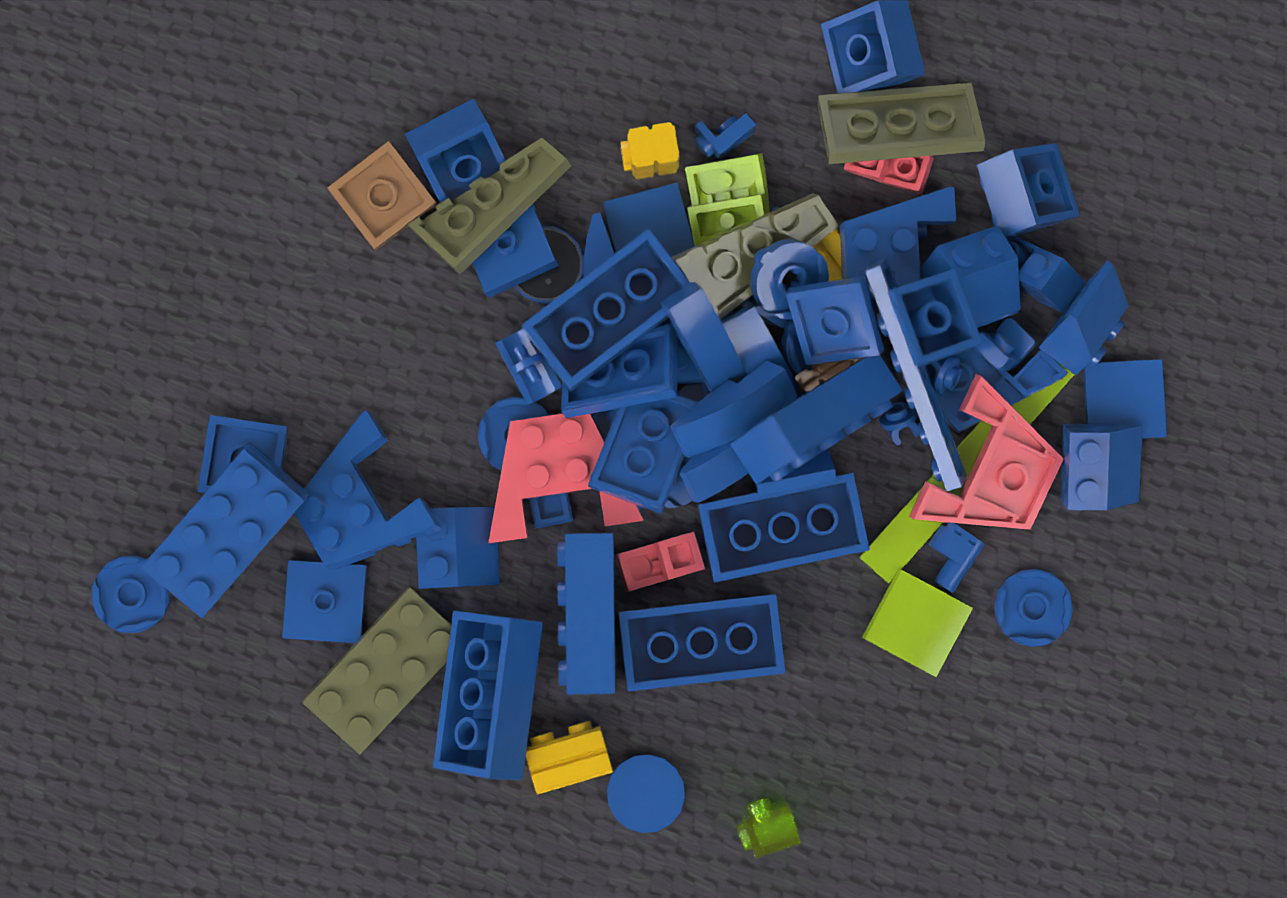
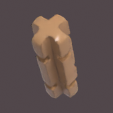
(822, 372)

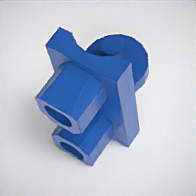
(528, 367)

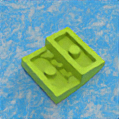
(726, 195)
(917, 622)

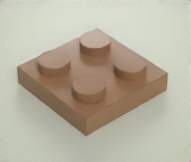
(382, 195)

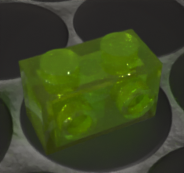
(767, 827)

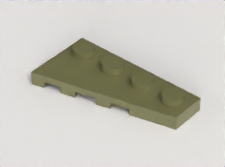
(475, 219)
(726, 262)

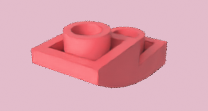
(903, 173)

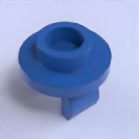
(946, 374)
(897, 418)

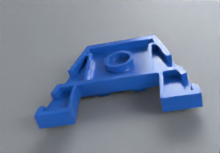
(894, 236)
(1034, 377)
(344, 513)

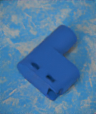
(960, 549)

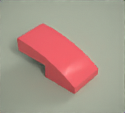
(659, 562)

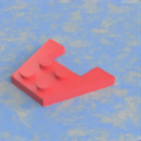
(550, 459)
(1008, 475)

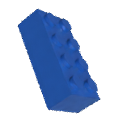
(606, 310)
(817, 420)
(782, 528)
(225, 530)
(589, 613)
(702, 642)
(487, 695)

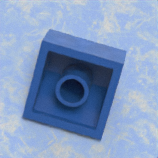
(873, 47)
(456, 150)
(1027, 189)
(985, 270)
(934, 318)
(1088, 322)
(1100, 465)
(459, 551)

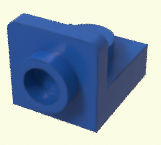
(731, 135)
(1006, 345)

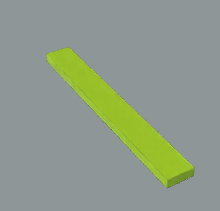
(906, 535)

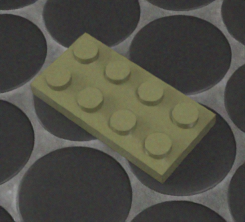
(900, 123)
(382, 671)

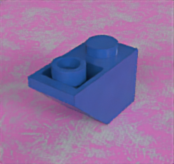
(1045, 275)

